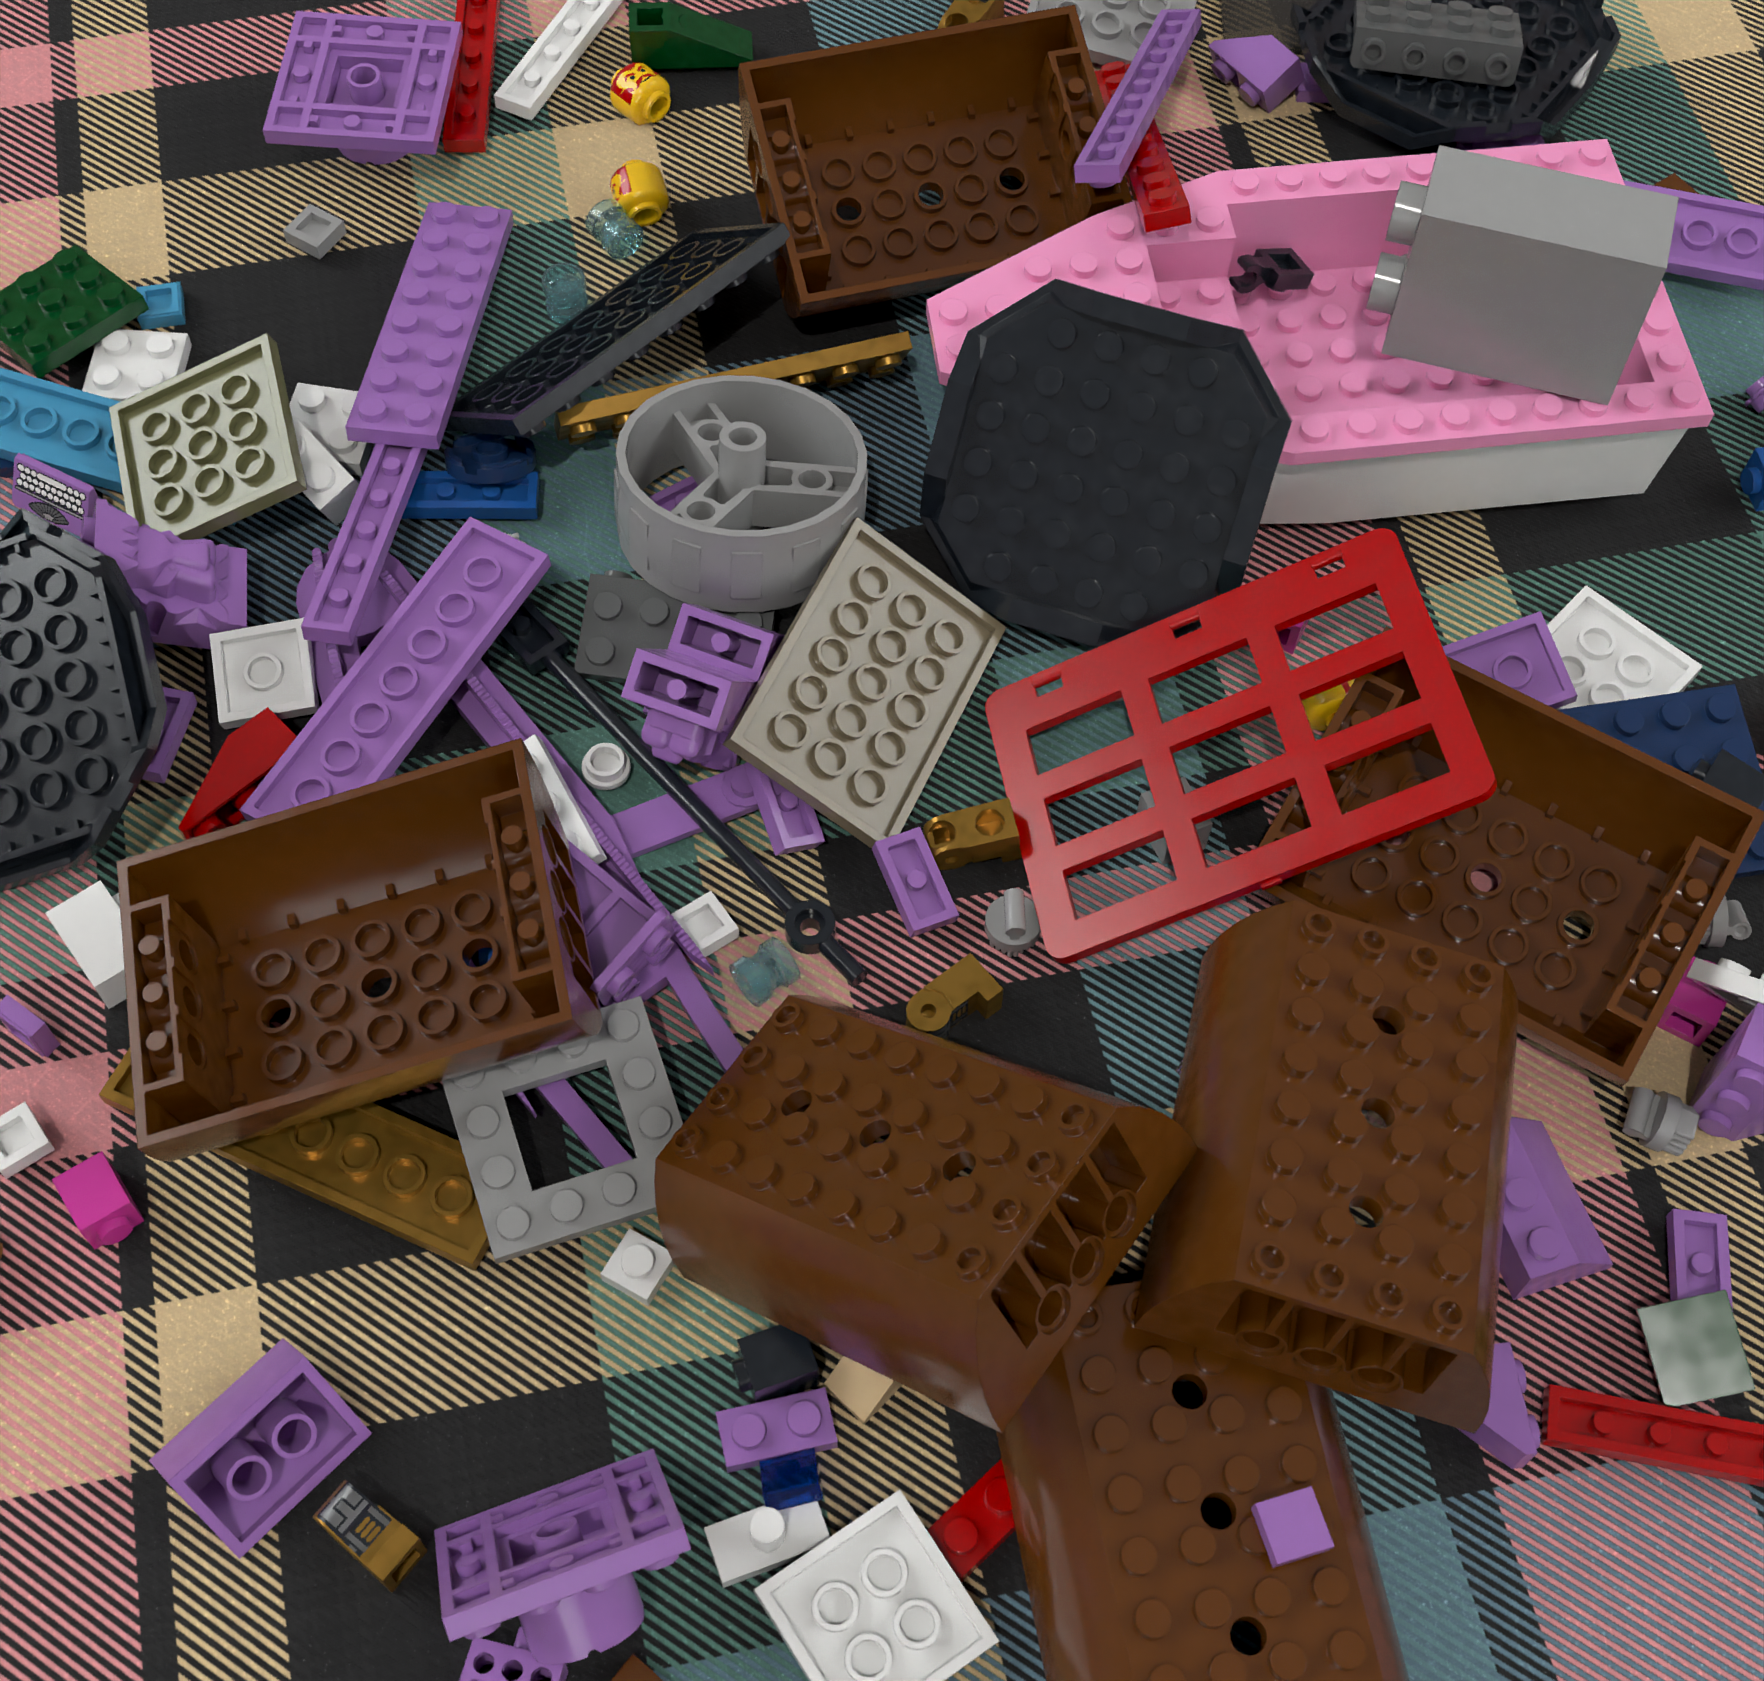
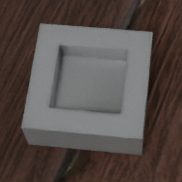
(314, 231)

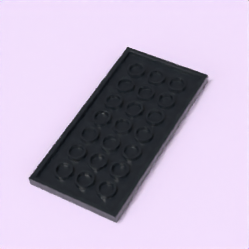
(614, 329)

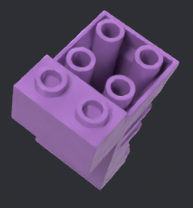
(180, 583)
(699, 685)

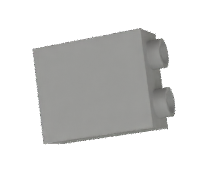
(1522, 273)

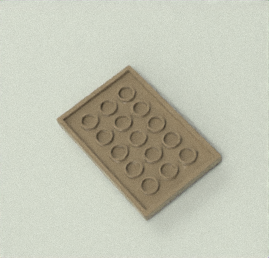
(866, 686)

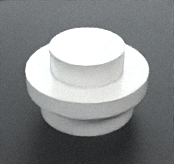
(606, 766)

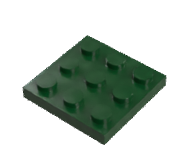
(63, 310)

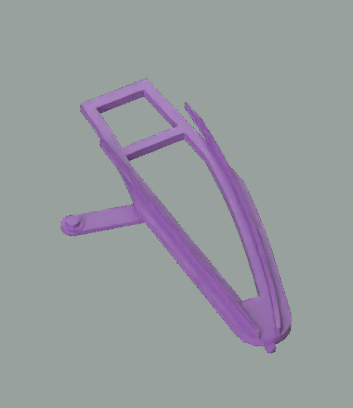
(622, 836)

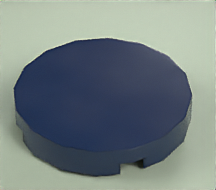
(490, 458)

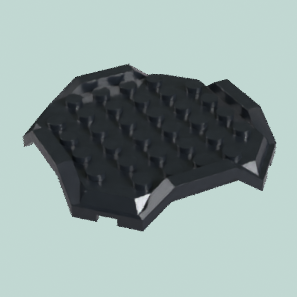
(1559, 66)
(1100, 463)
(74, 699)

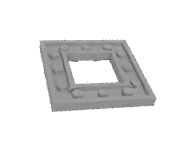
(530, 1220)

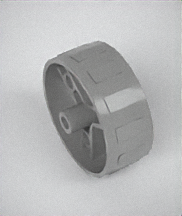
(714, 540)

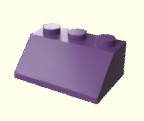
(1733, 1083)
(1544, 1220)
(260, 1447)

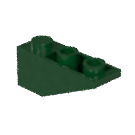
(678, 37)

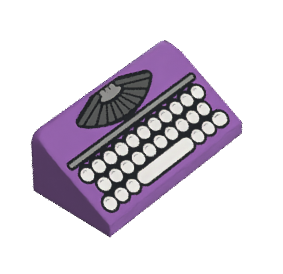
(51, 493)

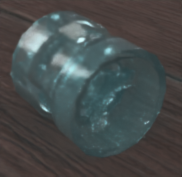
(615, 230)
(564, 291)
(764, 971)

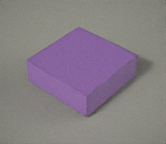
(27, 1027)
(1292, 1527)

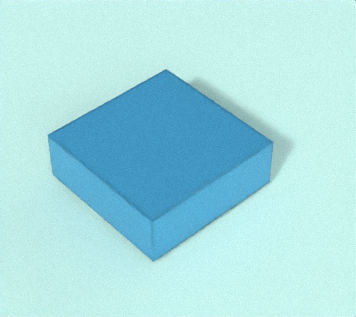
(164, 305)

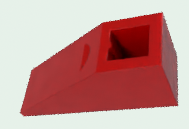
(236, 773)

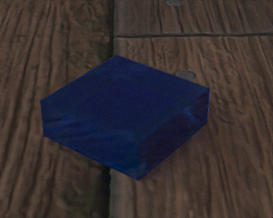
(791, 1480)

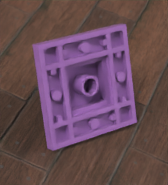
(364, 85)
(562, 1560)

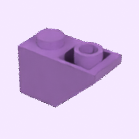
(1258, 67)
(1508, 1428)

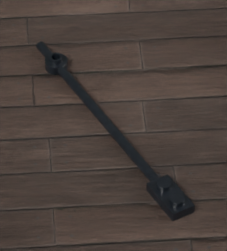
(541, 645)

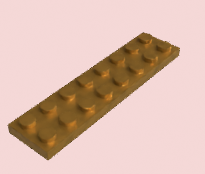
(832, 365)
(365, 1166)

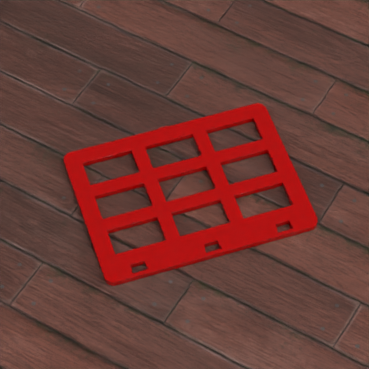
(1152, 654)

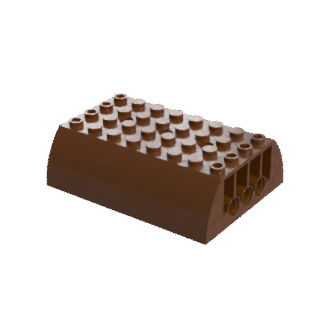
(911, 117)
(1567, 833)
(319, 910)
(1256, 1242)
(877, 1244)
(1113, 1528)

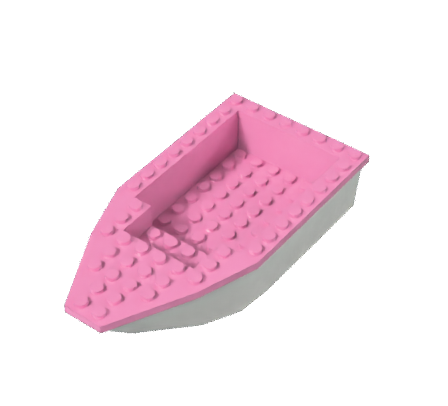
(1366, 426)

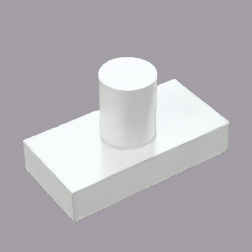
(764, 1540)

